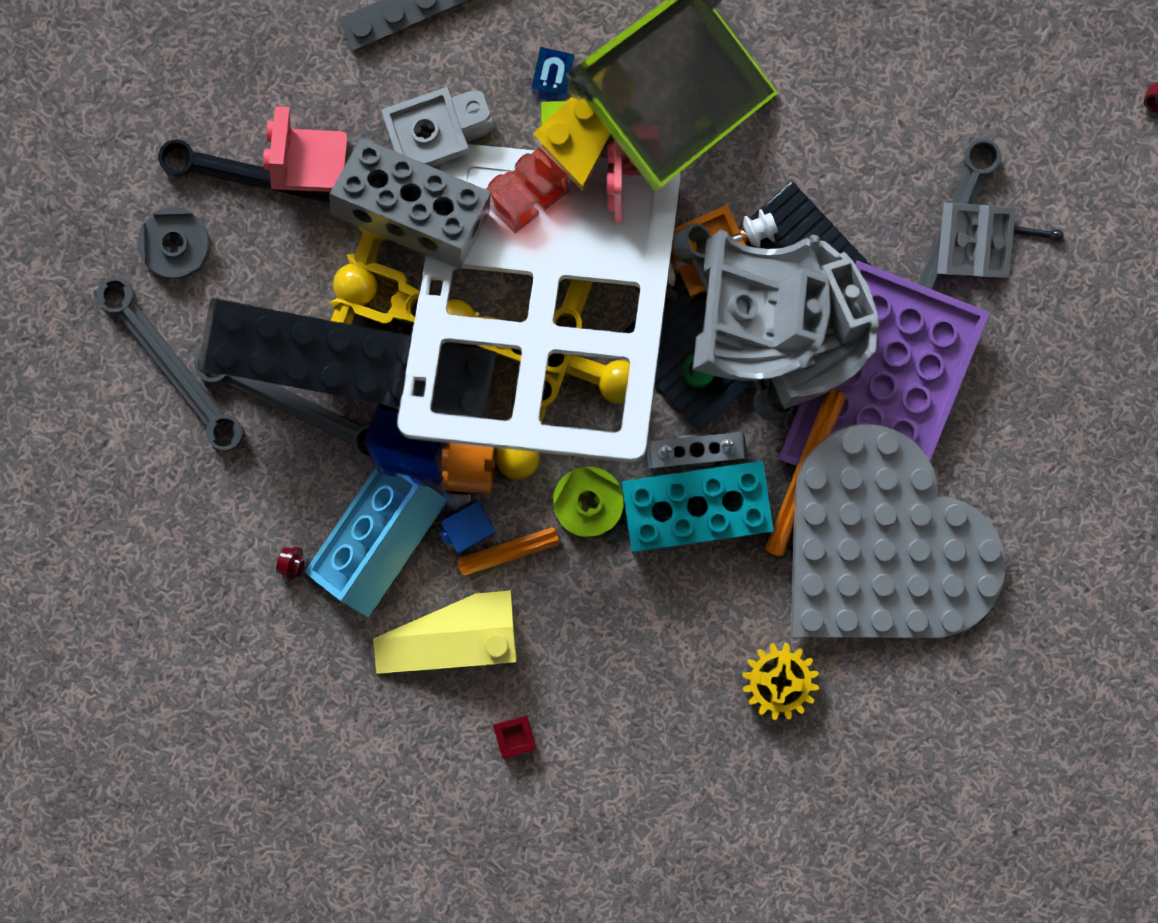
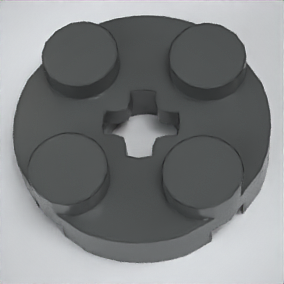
(159, 229)

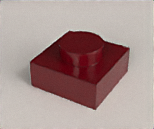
(514, 736)

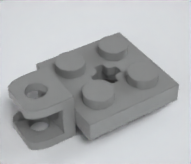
(454, 121)

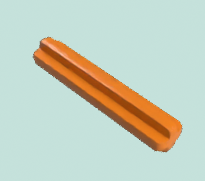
(508, 551)

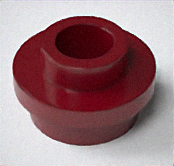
(291, 563)

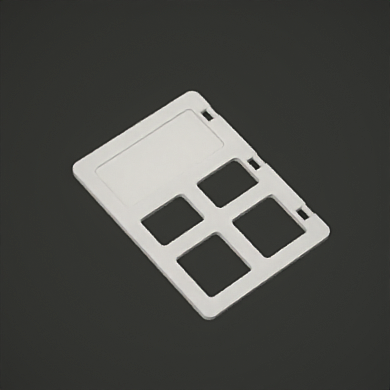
(566, 241)

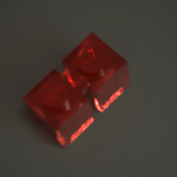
(532, 182)

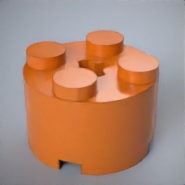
(468, 468)

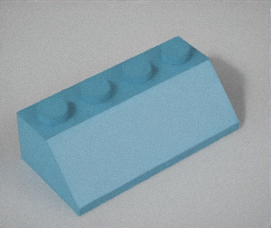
(374, 539)

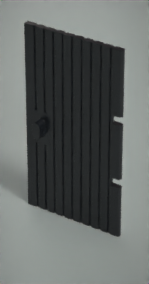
(685, 317)

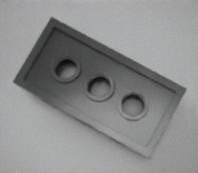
(410, 203)

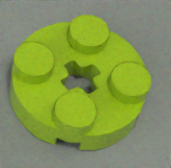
(568, 507)

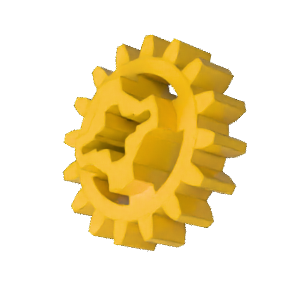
(796, 684)

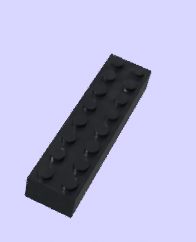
(338, 358)

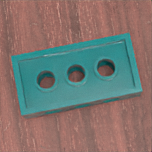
(709, 484)

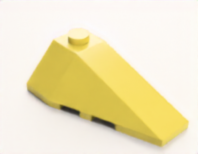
(459, 635)

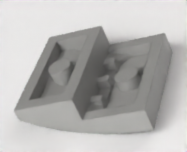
(976, 240)

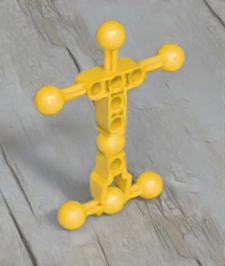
(357, 285)

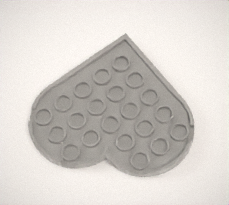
(882, 547)

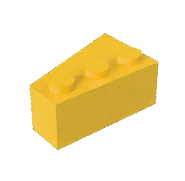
(574, 139)

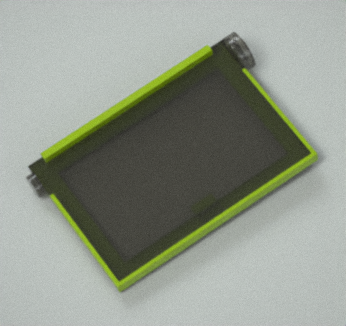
(671, 86)

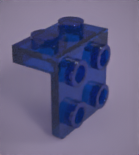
(398, 454)

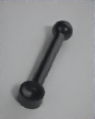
(1055, 235)

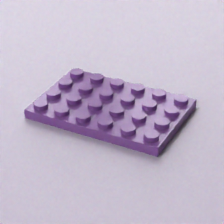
(916, 366)

